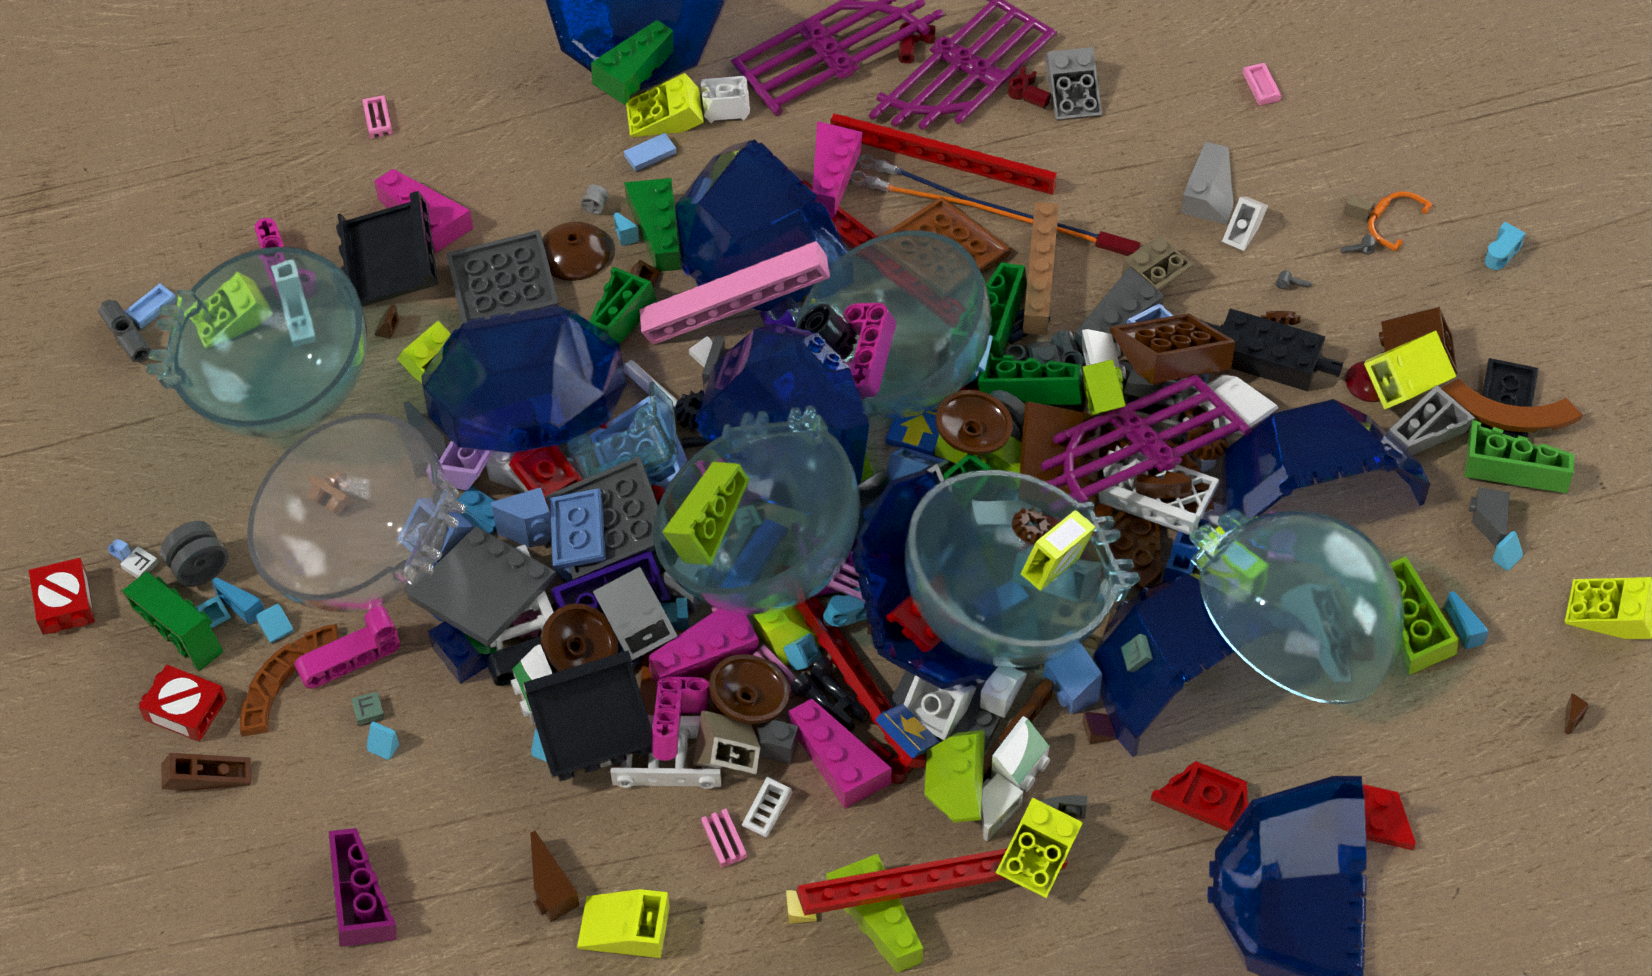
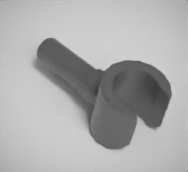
(1367, 246)
(1286, 278)

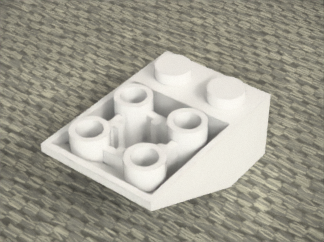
(1241, 398)

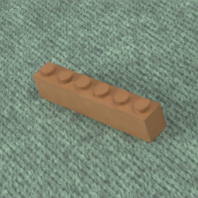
(1040, 268)

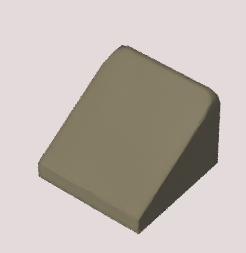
(1358, 208)

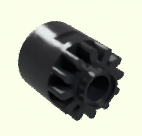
(831, 327)

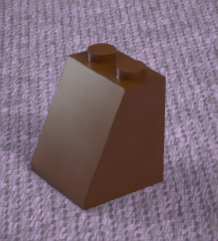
(1415, 325)

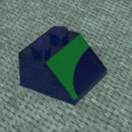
(459, 651)

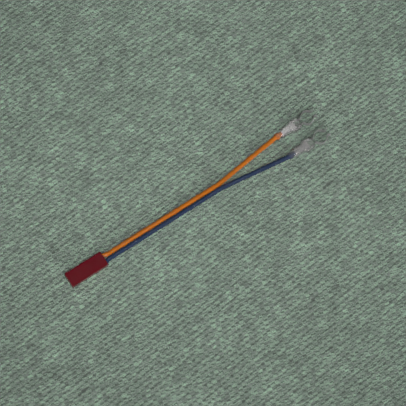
(1104, 240)

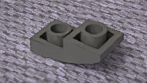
(1071, 805)

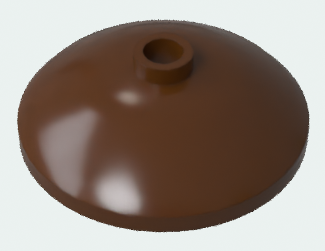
(576, 250)
(975, 413)
(584, 629)
(750, 679)

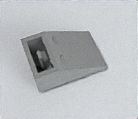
(1073, 83)
(635, 613)

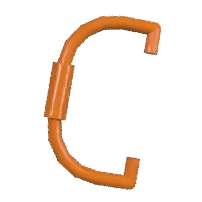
(1382, 205)

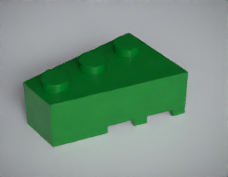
(620, 304)

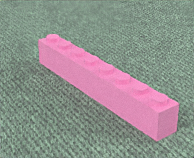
(734, 293)

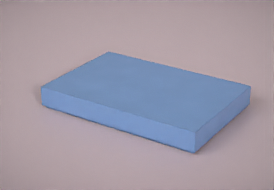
(577, 529)

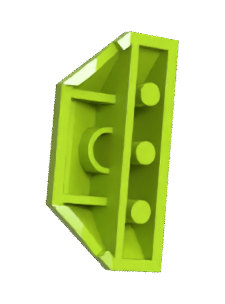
(956, 775)

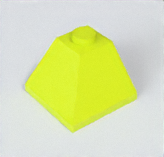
(781, 629)

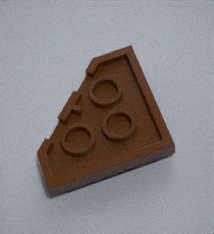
(1140, 543)

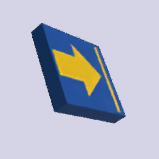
(915, 432)
(907, 730)

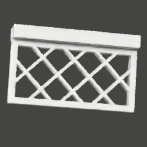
(1160, 512)

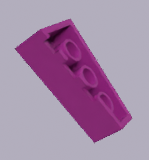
(359, 901)

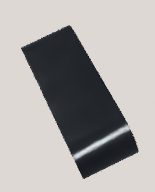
(503, 661)

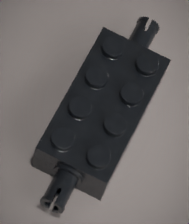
(1276, 350)

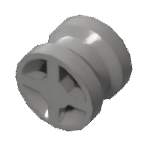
(594, 199)

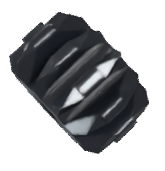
(687, 409)

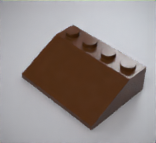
(1174, 348)
(1039, 428)

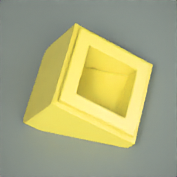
(795, 911)

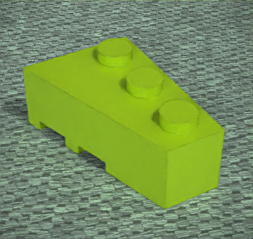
(1103, 387)

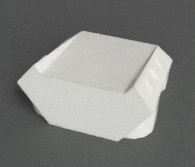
(725, 98)

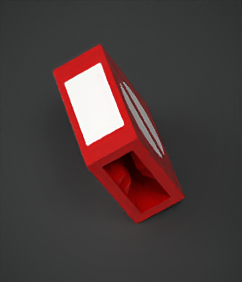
(61, 596)
(182, 702)

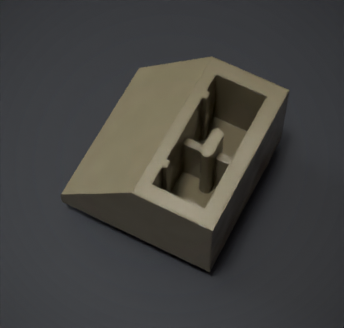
(1158, 263)
(726, 745)

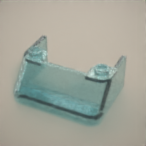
(651, 439)

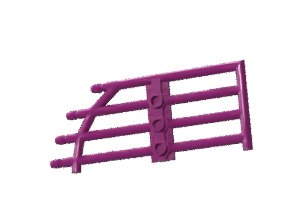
(828, 48)
(969, 62)
(1142, 437)

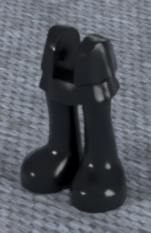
(821, 674)

